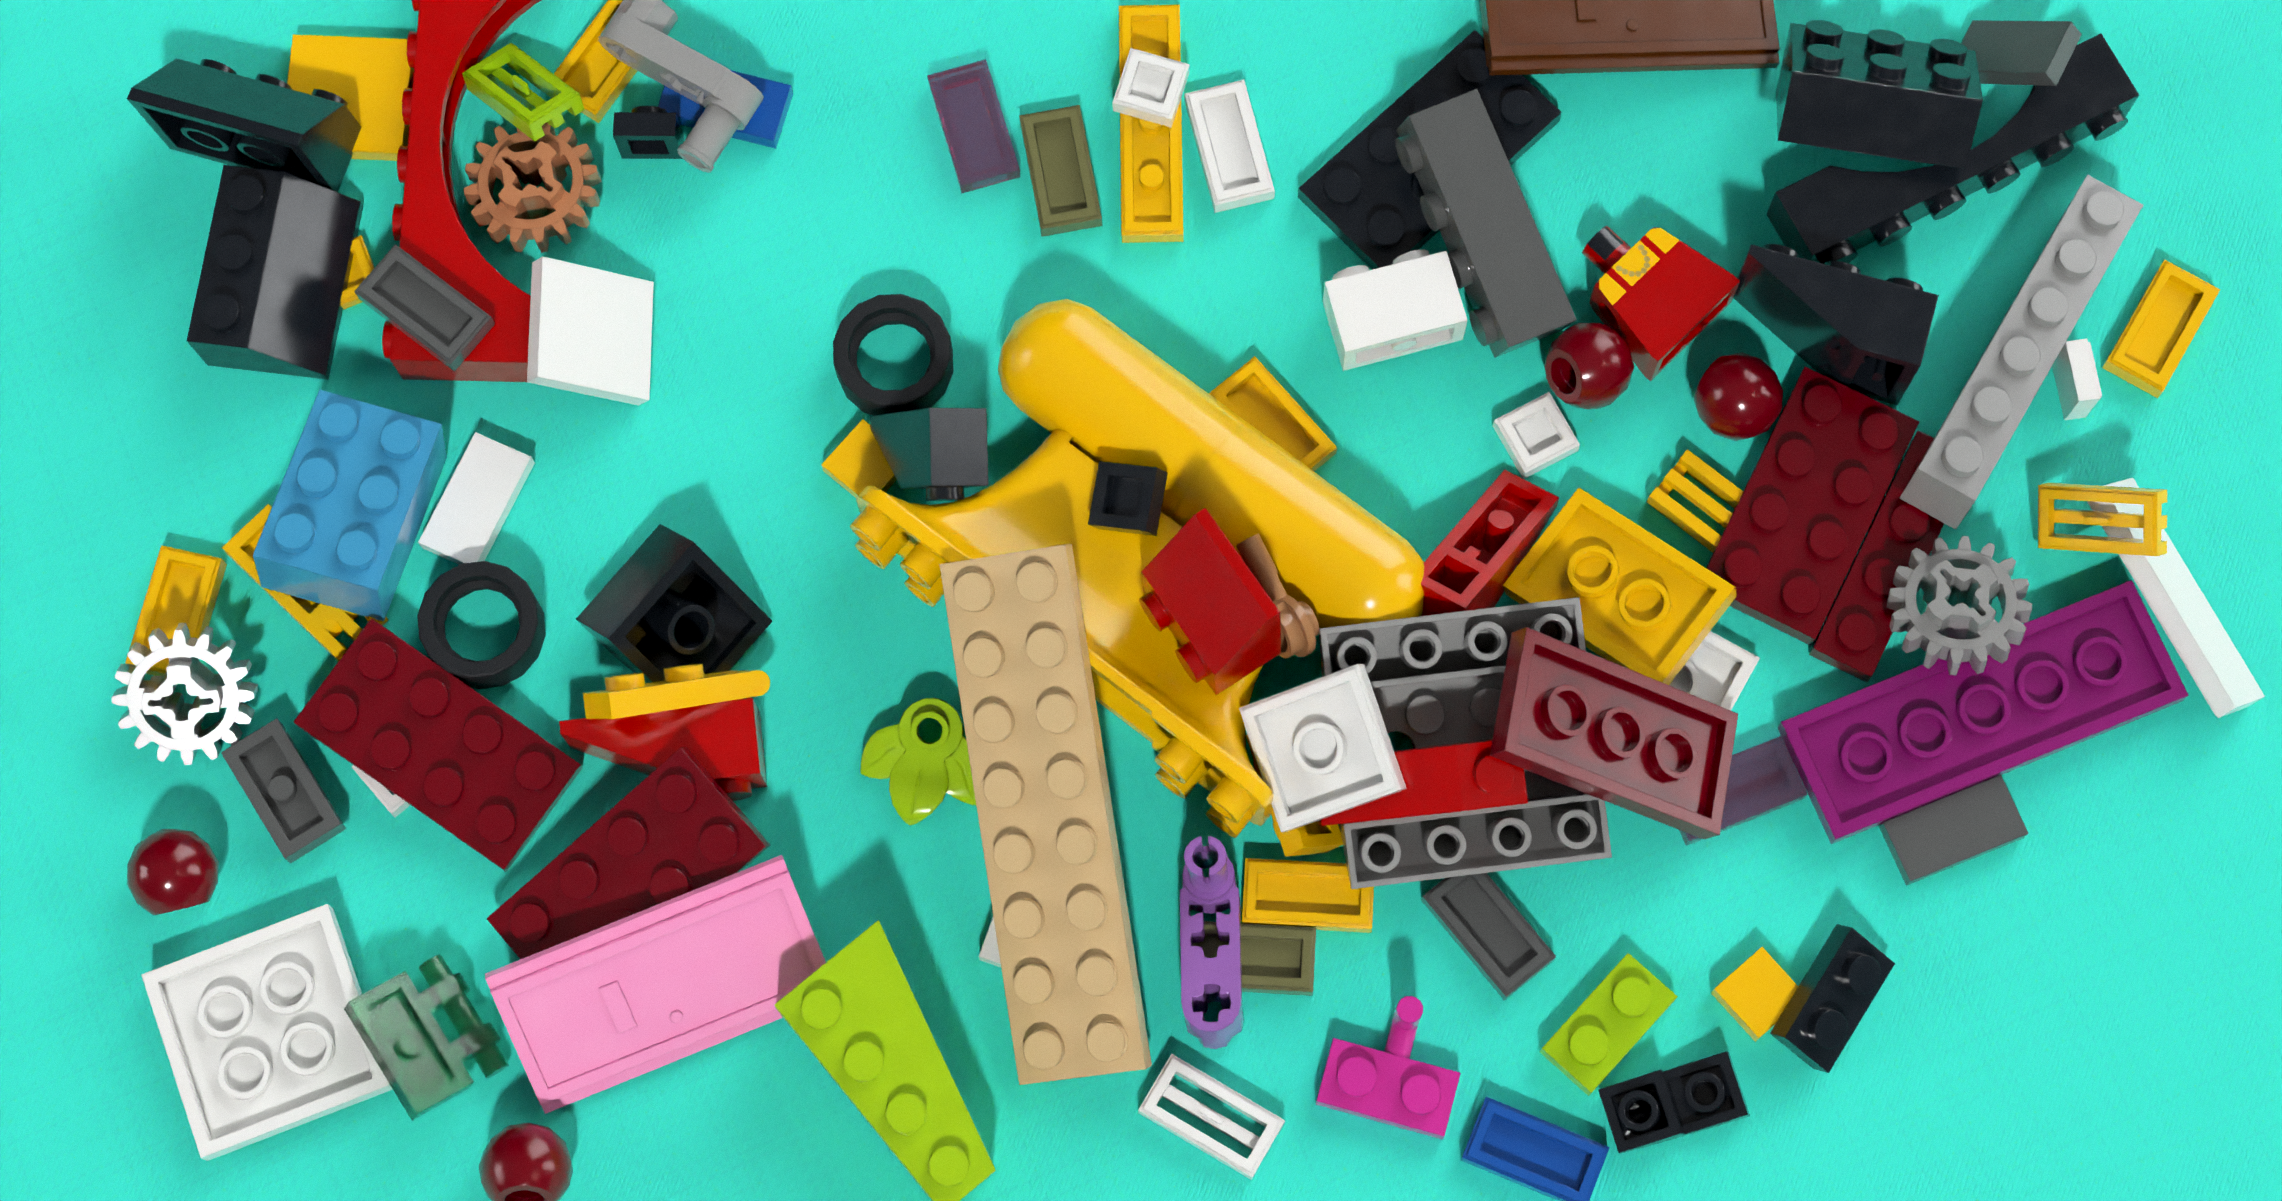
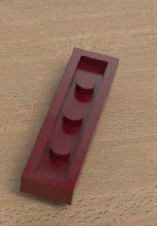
(1859, 618)

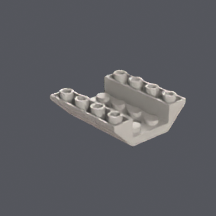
(1443, 686)

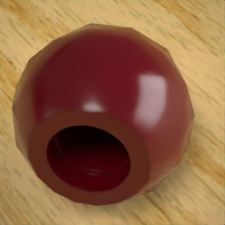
(1589, 366)
(1738, 396)
(172, 871)
(526, 1164)

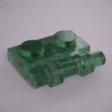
(411, 1045)

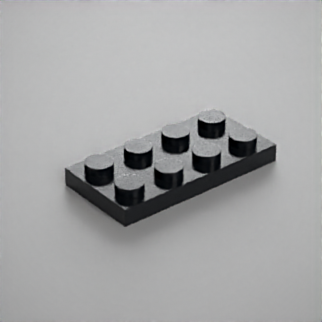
(1369, 193)

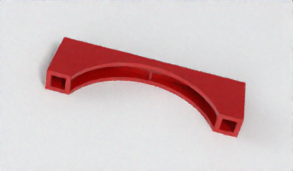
(428, 223)

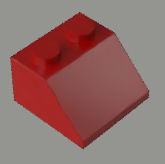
(1210, 605)

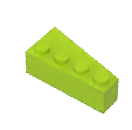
(882, 1055)

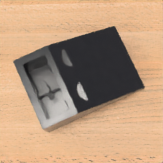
(1838, 320)

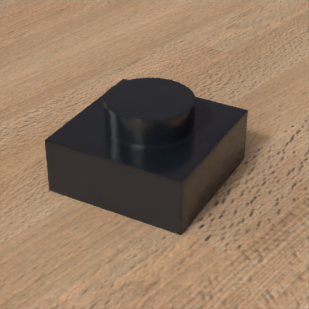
(647, 133)
(1127, 498)

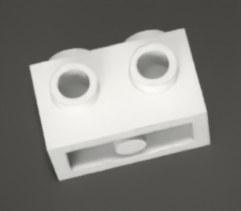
(1394, 308)

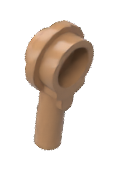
(1297, 618)

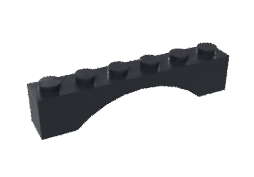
(1847, 209)

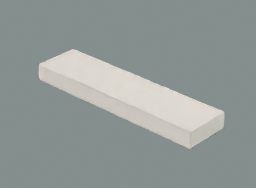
(2186, 618)

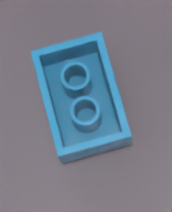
(350, 505)

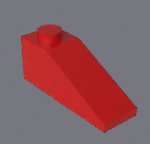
(1486, 546)
(720, 736)
(1444, 781)

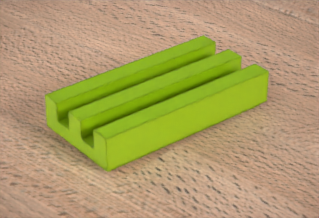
(529, 122)

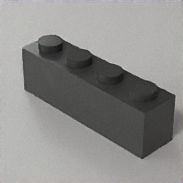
(1483, 223)

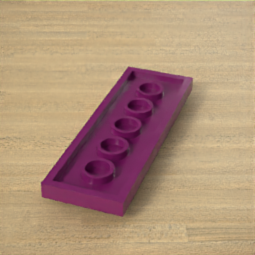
(1945, 732)

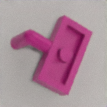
(1388, 1083)

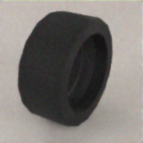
(892, 310)
(460, 582)

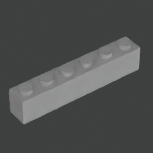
(2021, 352)

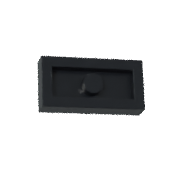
(1832, 998)

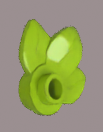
(920, 769)

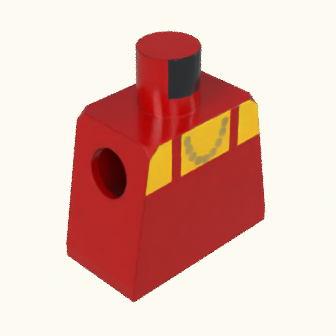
(1656, 293)

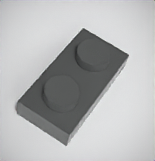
(283, 790)

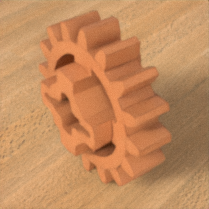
(532, 211)

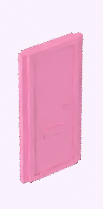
(656, 984)

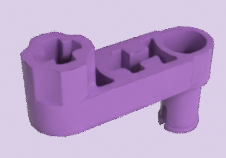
(1217, 977)

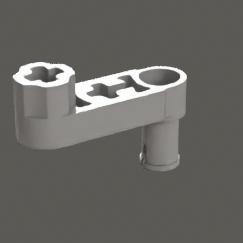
(641, 40)

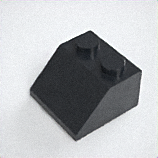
(673, 610)

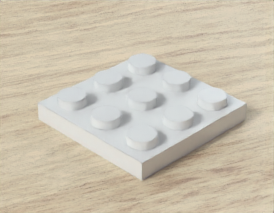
(264, 1032)

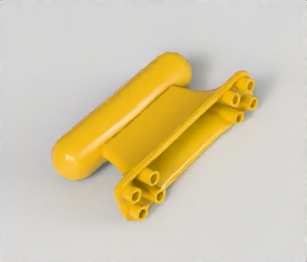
(1126, 405)

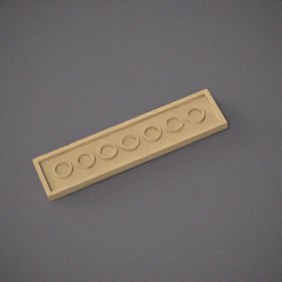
(1045, 815)

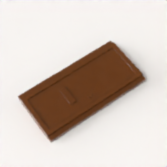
(1627, 35)

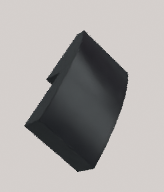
(1674, 1102)

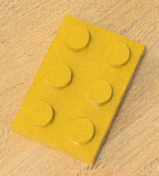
(1636, 592)

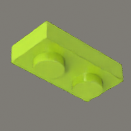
(1608, 1024)

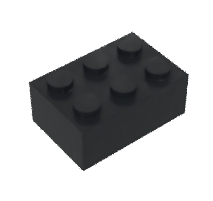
(1878, 94)

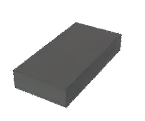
(2021, 50)
(424, 307)
(1953, 830)
(1489, 930)

